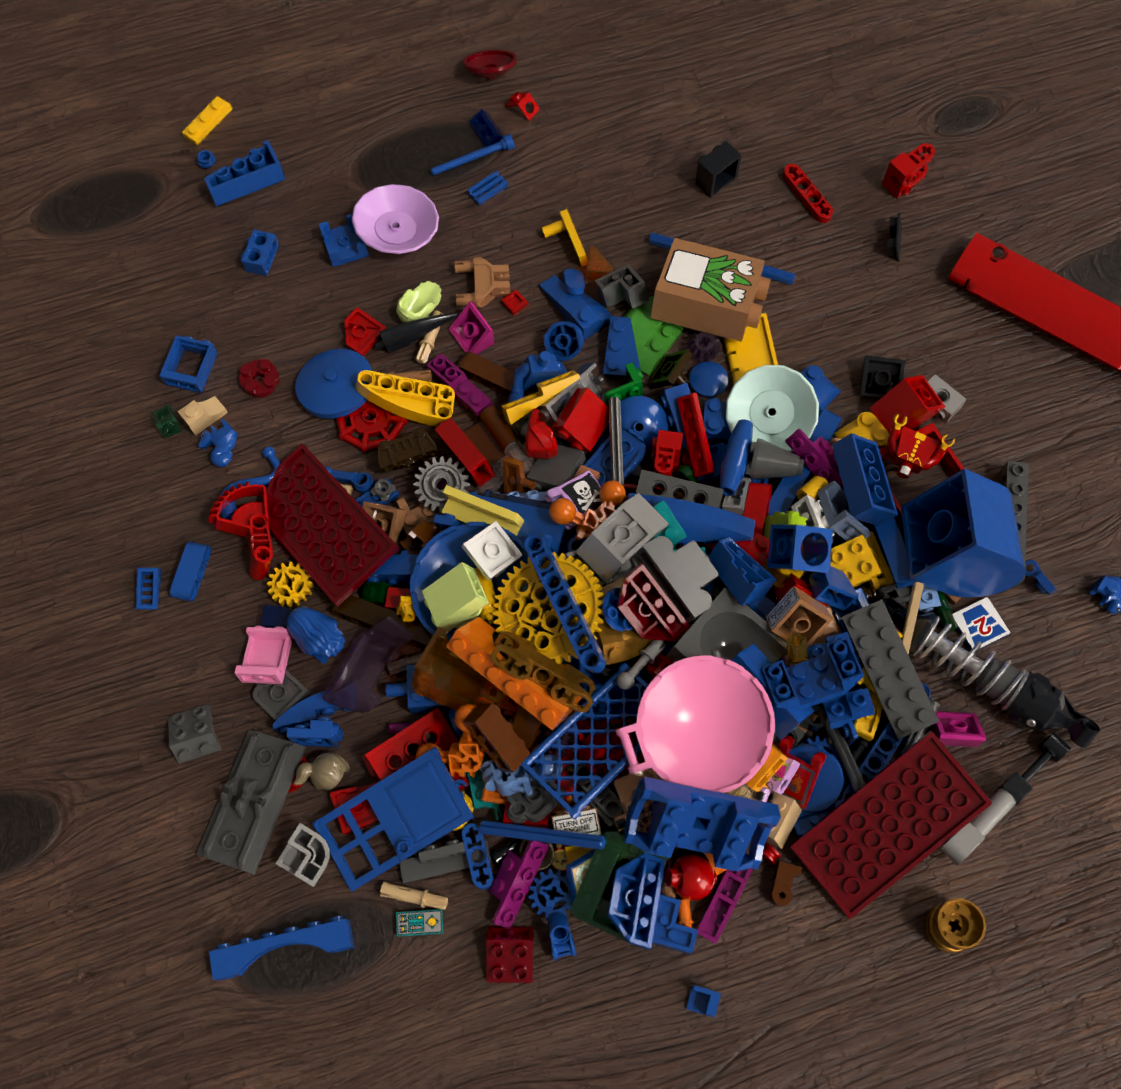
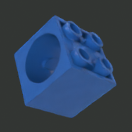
(786, 548)

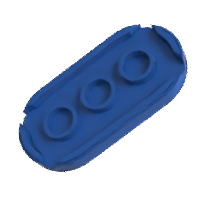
(633, 452)

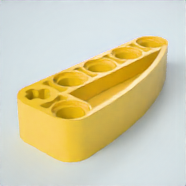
(409, 404)

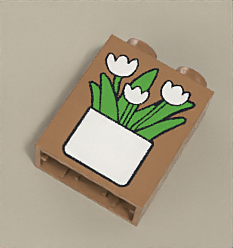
(710, 290)

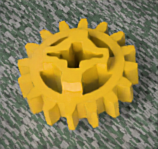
(300, 580)

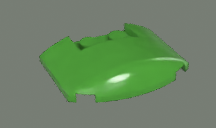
(651, 336)

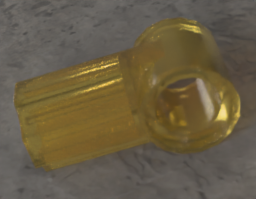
(796, 649)

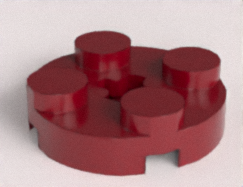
(258, 367)

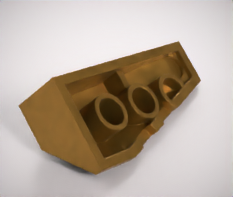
(620, 645)

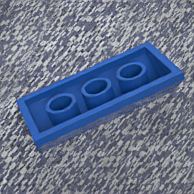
(785, 719)

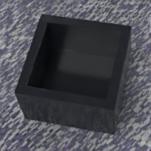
(718, 169)

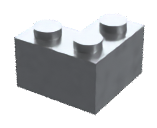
(622, 285)

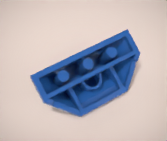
(636, 899)

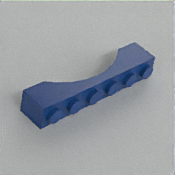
(234, 960)

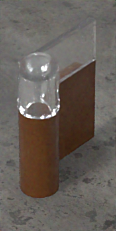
(495, 442)

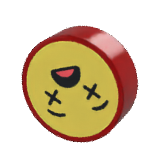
(559, 861)

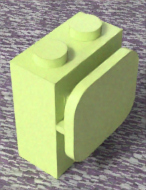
(455, 598)

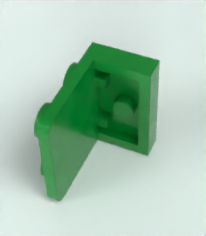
(633, 385)

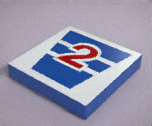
(981, 624)

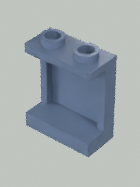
(837, 513)

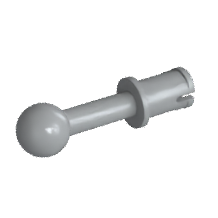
(626, 679)

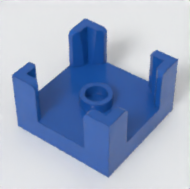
(343, 243)

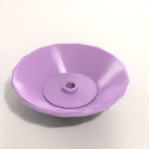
(395, 219)

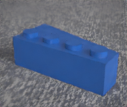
(245, 175)

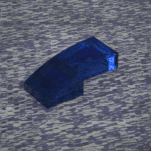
(275, 616)

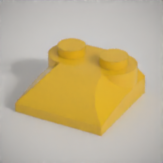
(867, 427)

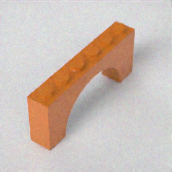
(474, 646)

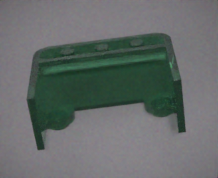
(591, 902)

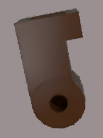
(781, 886)

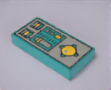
(419, 923)

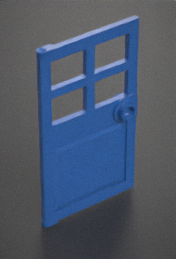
(413, 809)

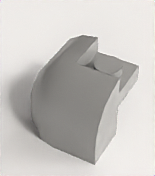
(305, 855)

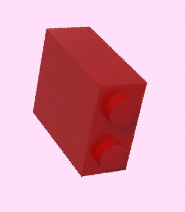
(582, 420)

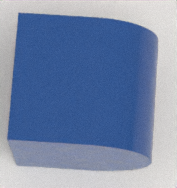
(963, 537)

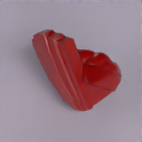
(540, 438)

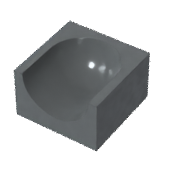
(727, 631)

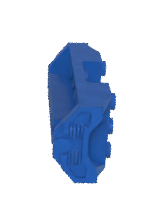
(701, 822)

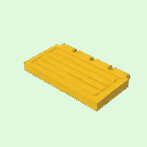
(753, 351)

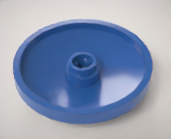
(329, 381)

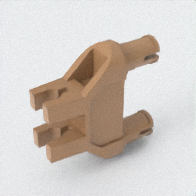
(487, 281)

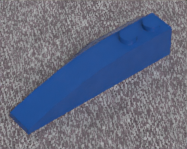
(705, 522)

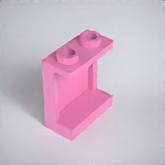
(265, 655)

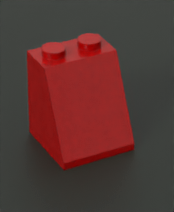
(909, 398)

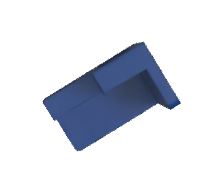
(667, 932)

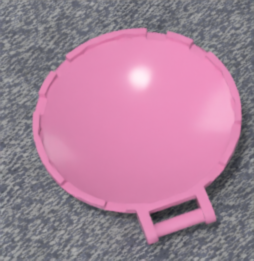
(702, 725)

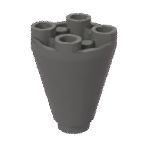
(772, 461)

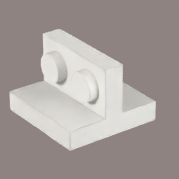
(492, 551)

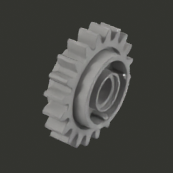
(432, 475)

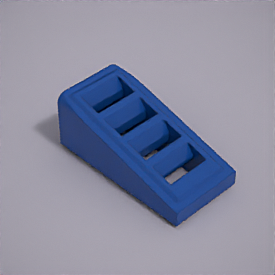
(141, 572)

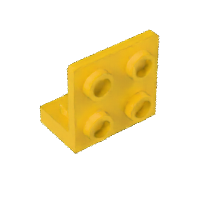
(855, 561)

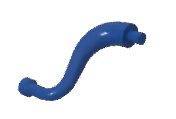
(268, 453)

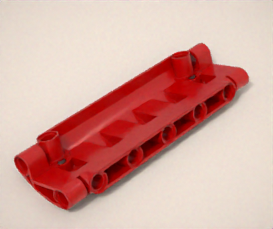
(1041, 299)

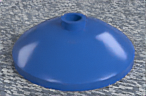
(644, 411)

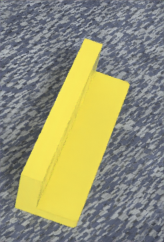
(474, 509)

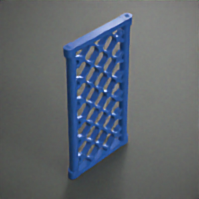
(575, 810)

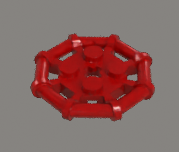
(371, 428)

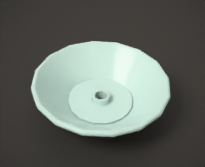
(776, 389)

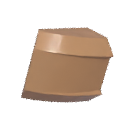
(387, 517)

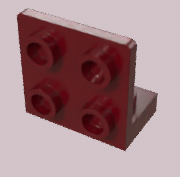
(509, 954)

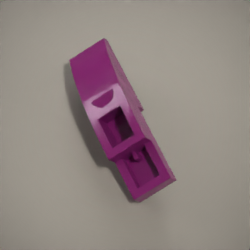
(465, 392)

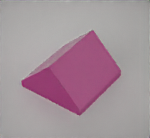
(472, 330)
(958, 729)

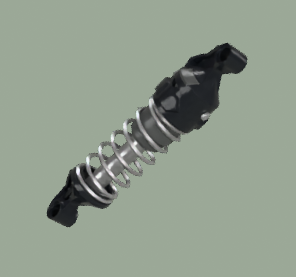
(1023, 695)

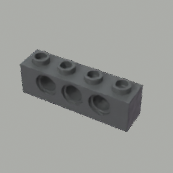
(670, 485)

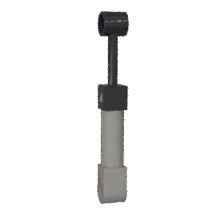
(1004, 799)

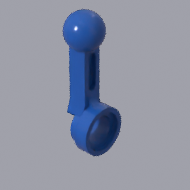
(354, 478)

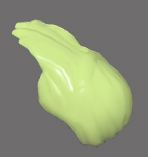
(419, 302)

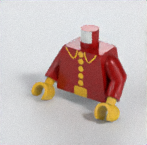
(913, 450)

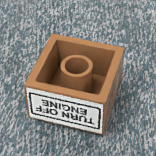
(799, 614)
(585, 823)

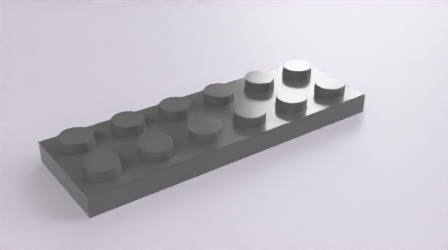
(889, 669)

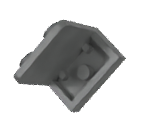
(192, 734)

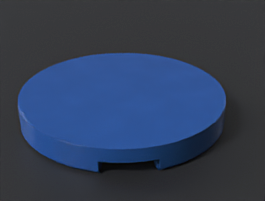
(829, 781)

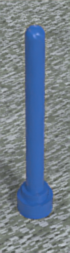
(505, 143)

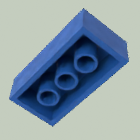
(864, 479)

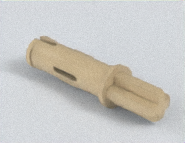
(427, 344)
(413, 896)

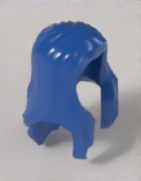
(315, 633)

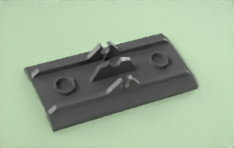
(251, 801)

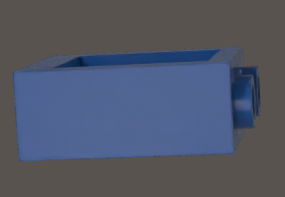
(183, 381)

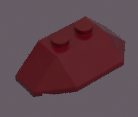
(649, 607)

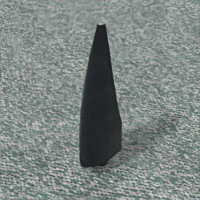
(408, 332)

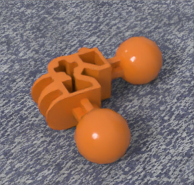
(563, 510)
(462, 756)

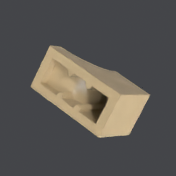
(202, 414)

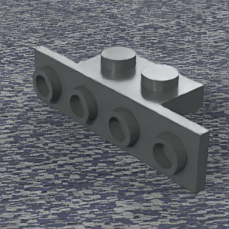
(439, 861)

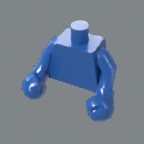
(533, 371)

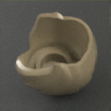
(324, 771)

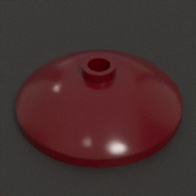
(490, 63)

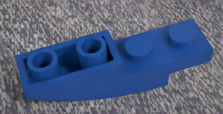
(304, 712)

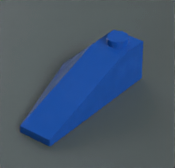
(578, 309)

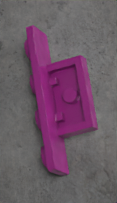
(817, 455)
(514, 881)

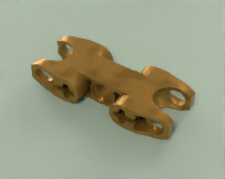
(560, 680)

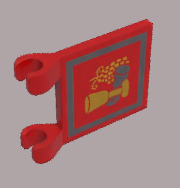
(804, 780)

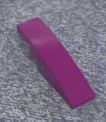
(723, 904)

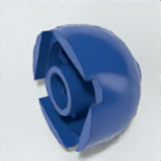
(564, 340)

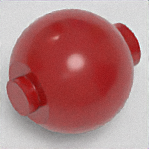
(691, 877)

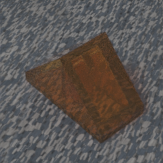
(597, 265)

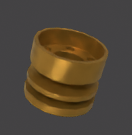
(966, 921)

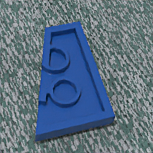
(620, 347)

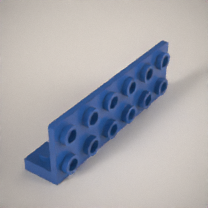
(535, 522)

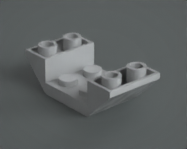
(621, 537)

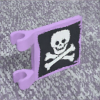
(581, 491)

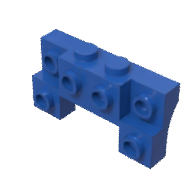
(848, 706)

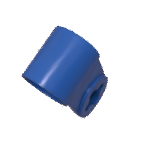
(561, 939)

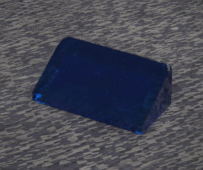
(486, 128)

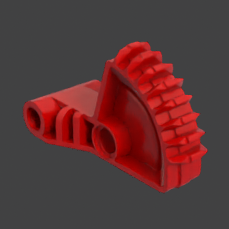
(243, 525)

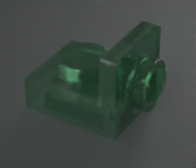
(166, 421)

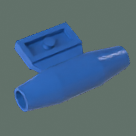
(731, 459)

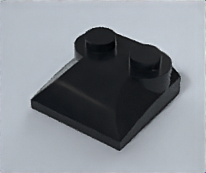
(880, 375)

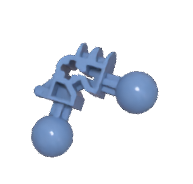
(515, 781)

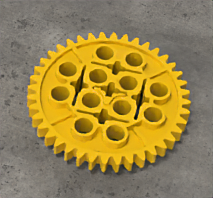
(585, 592)

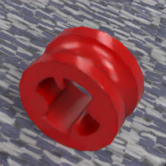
(770, 854)

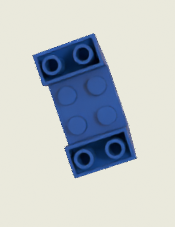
(816, 678)

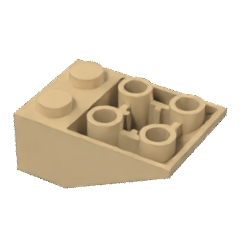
(789, 814)

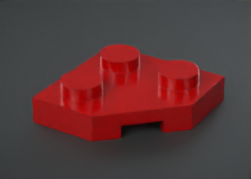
(362, 331)

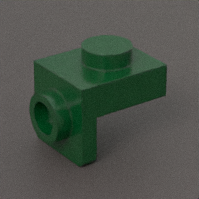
(375, 592)

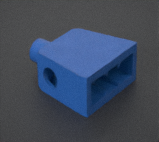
(833, 588)

